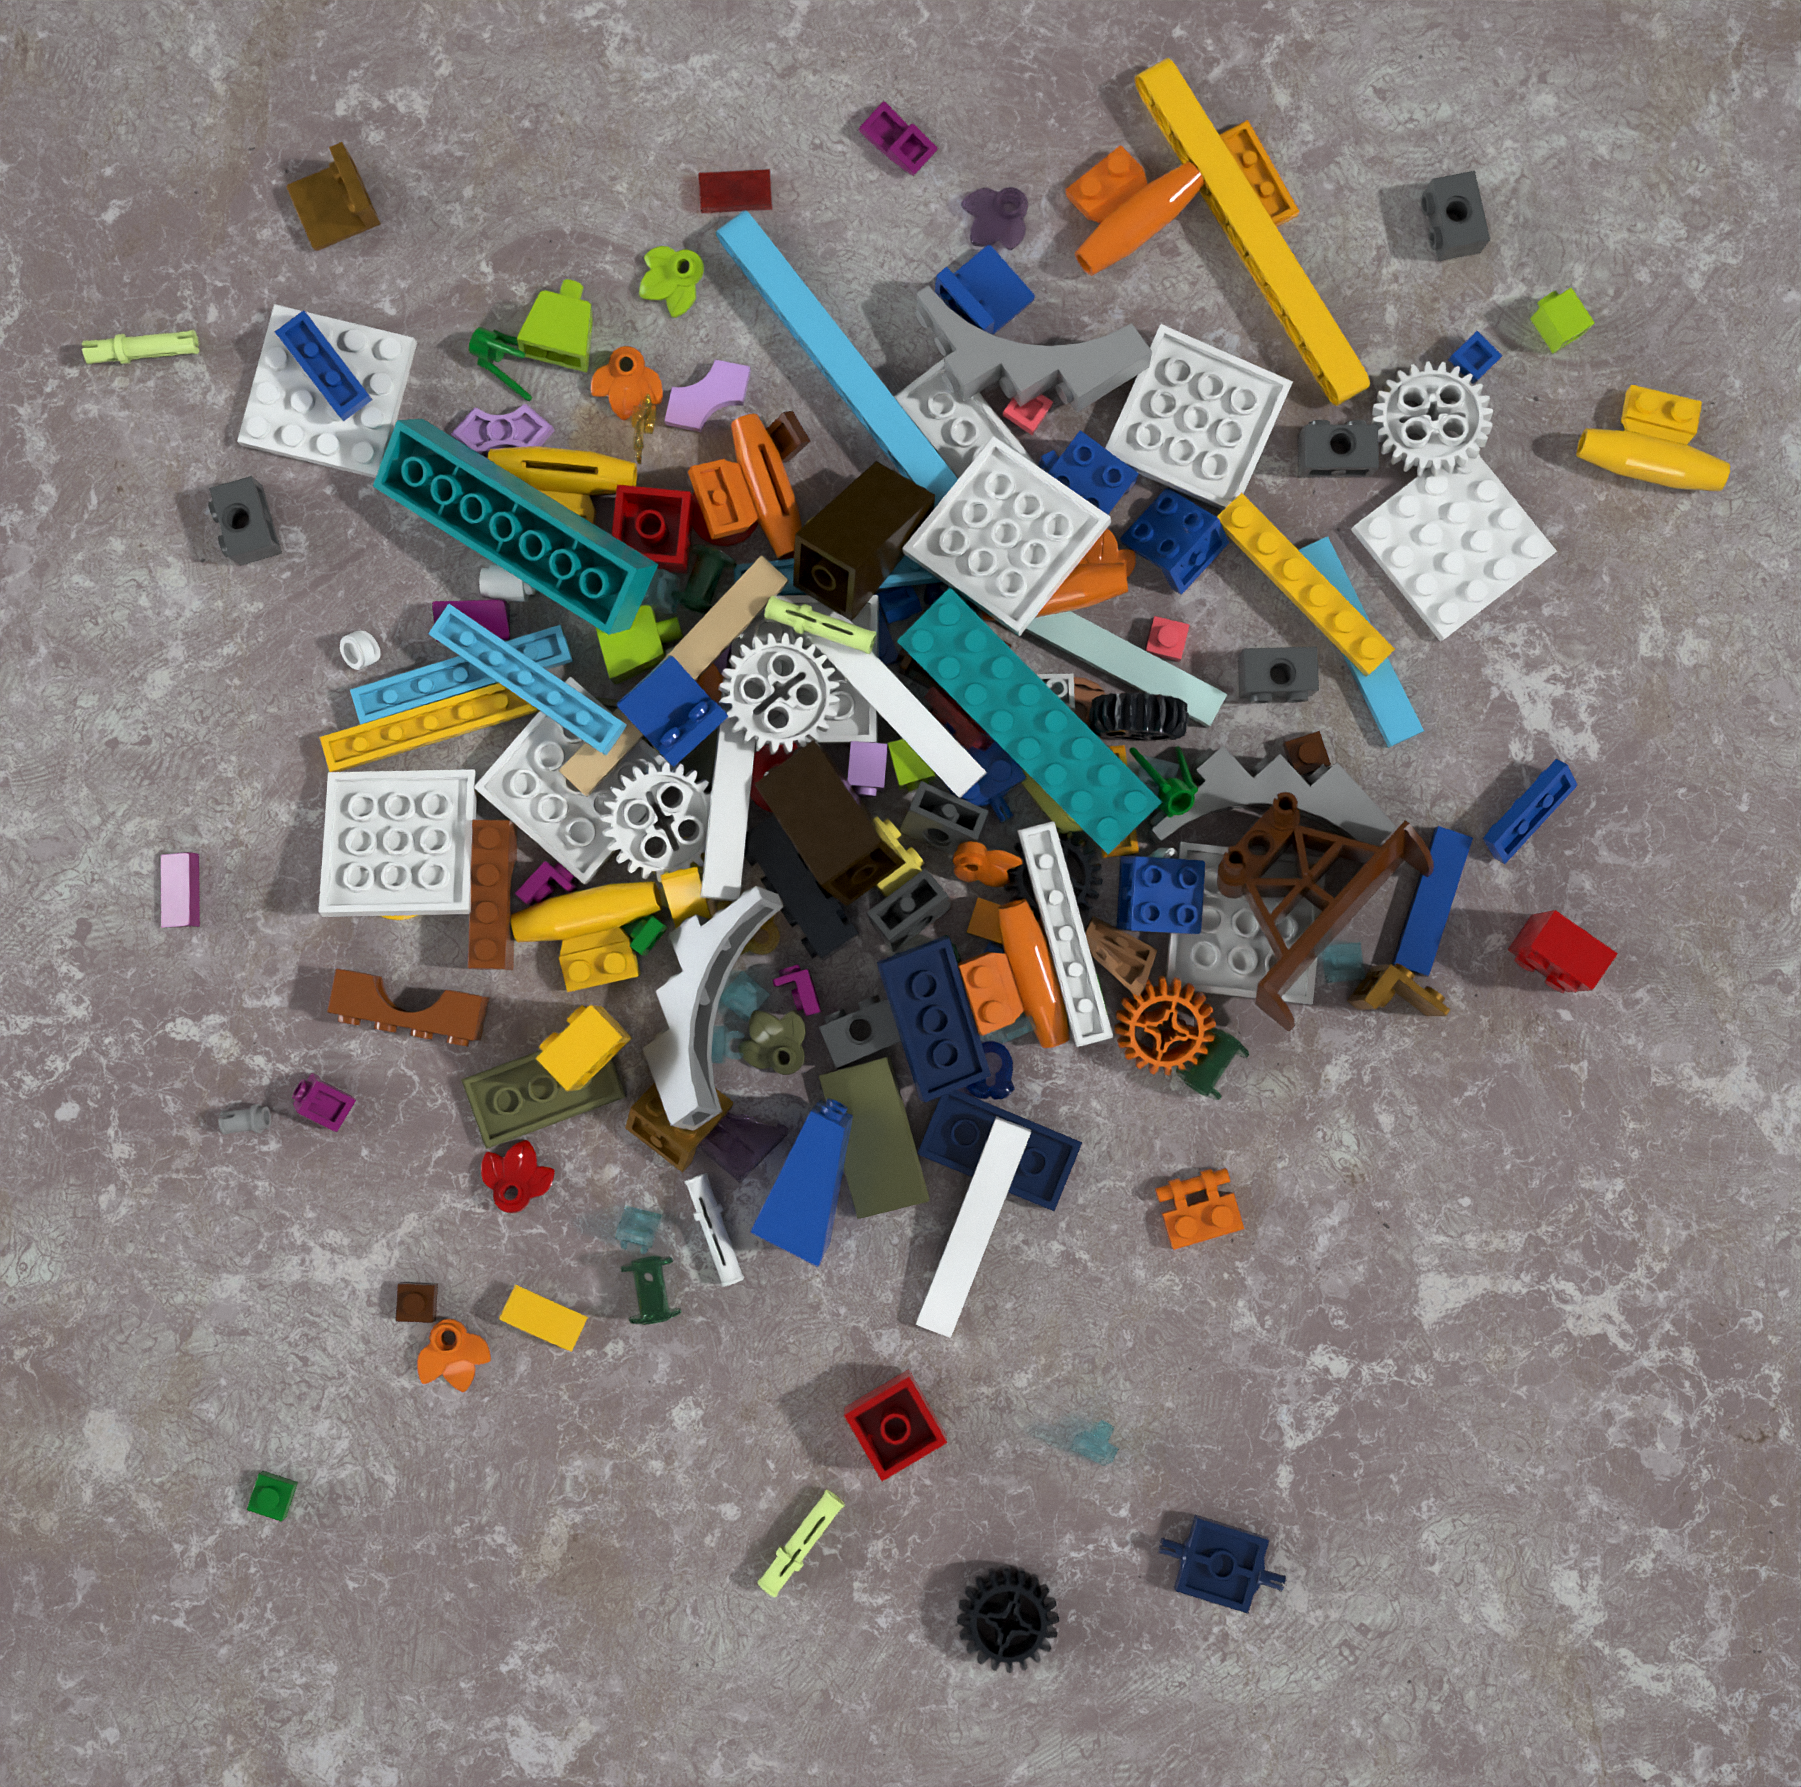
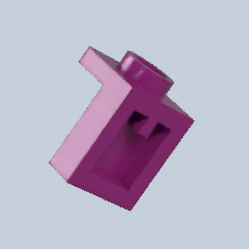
(539, 884)
(805, 993)
(322, 1102)

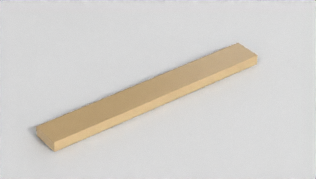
(695, 654)

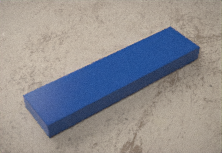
(1432, 902)

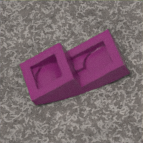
(897, 140)

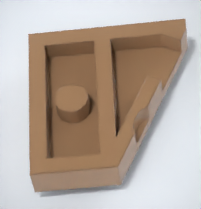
(1120, 954)

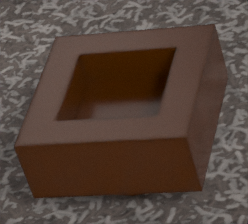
(788, 435)
(1306, 753)
(416, 1302)

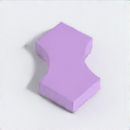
(694, 404)
(516, 429)

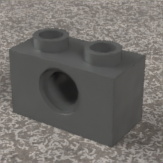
(1462, 197)
(1320, 461)
(258, 537)
(1297, 663)
(942, 819)
(909, 910)
(844, 1047)

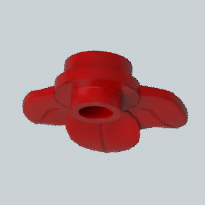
(517, 1171)

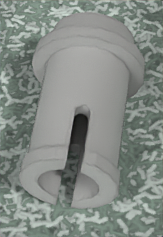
(242, 1120)

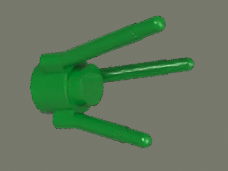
(492, 347)
(1175, 794)

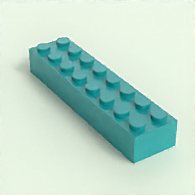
(514, 525)
(1029, 721)

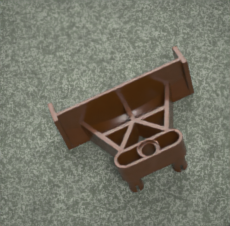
(1276, 830)

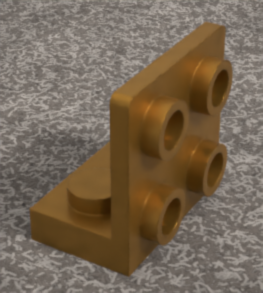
(333, 201)
(1385, 981)
(676, 1145)

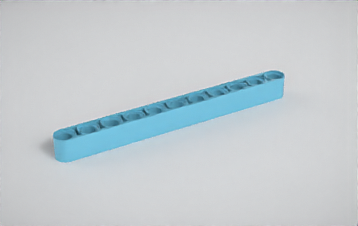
(835, 355)

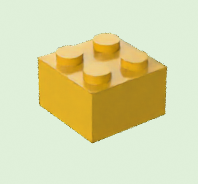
(582, 1047)

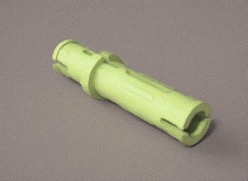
(147, 346)
(807, 620)
(791, 1556)

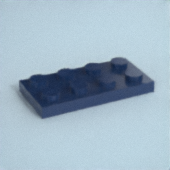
(934, 1018)
(960, 1133)

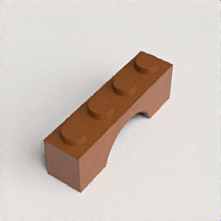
(491, 874)
(364, 997)

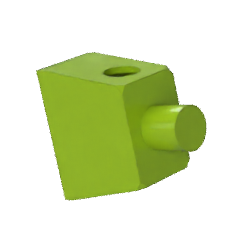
(559, 328)
(639, 647)

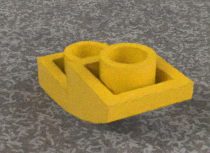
(684, 893)
(543, 1318)

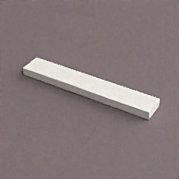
(904, 713)
(728, 808)
(1065, 934)
(973, 1227)

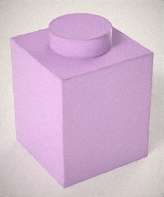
(867, 767)

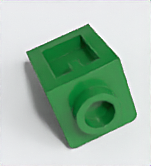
(645, 933)

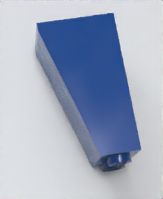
(806, 1192)

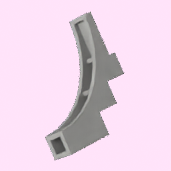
(1026, 370)
(1329, 800)
(690, 1000)

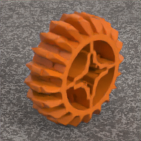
(1192, 1035)

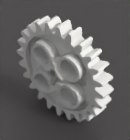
(1436, 447)
(758, 668)
(632, 836)

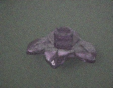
(992, 220)

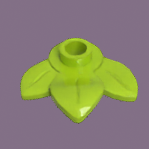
(666, 280)

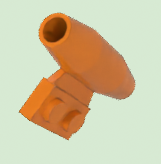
(1127, 206)
(749, 490)
(1085, 587)
(1017, 980)

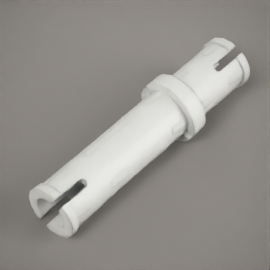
(714, 1229)

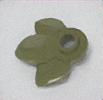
(773, 1036)

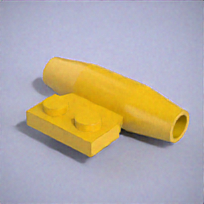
(1655, 443)
(567, 474)
(590, 923)

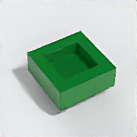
(272, 1496)

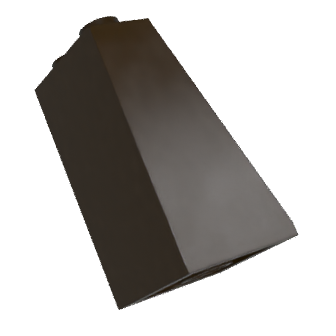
(859, 539)
(829, 823)

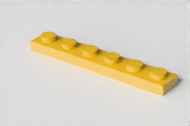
(1304, 585)
(422, 726)

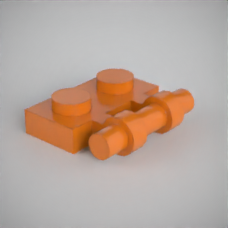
(1201, 1219)

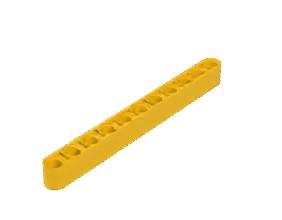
(1252, 233)

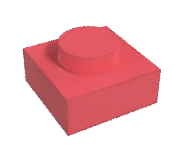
(1030, 414)
(1167, 638)

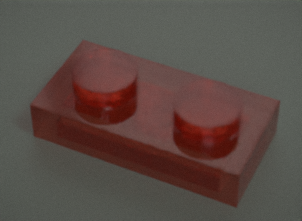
(735, 191)
(948, 711)

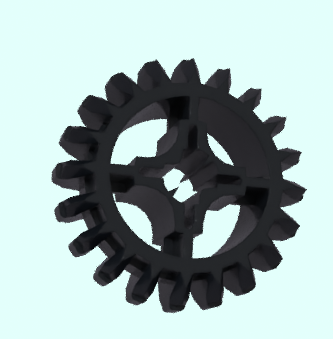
(1138, 717)
(1083, 890)
(1020, 1625)

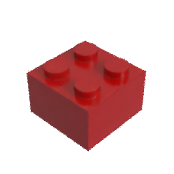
(655, 524)
(1561, 952)
(895, 1425)

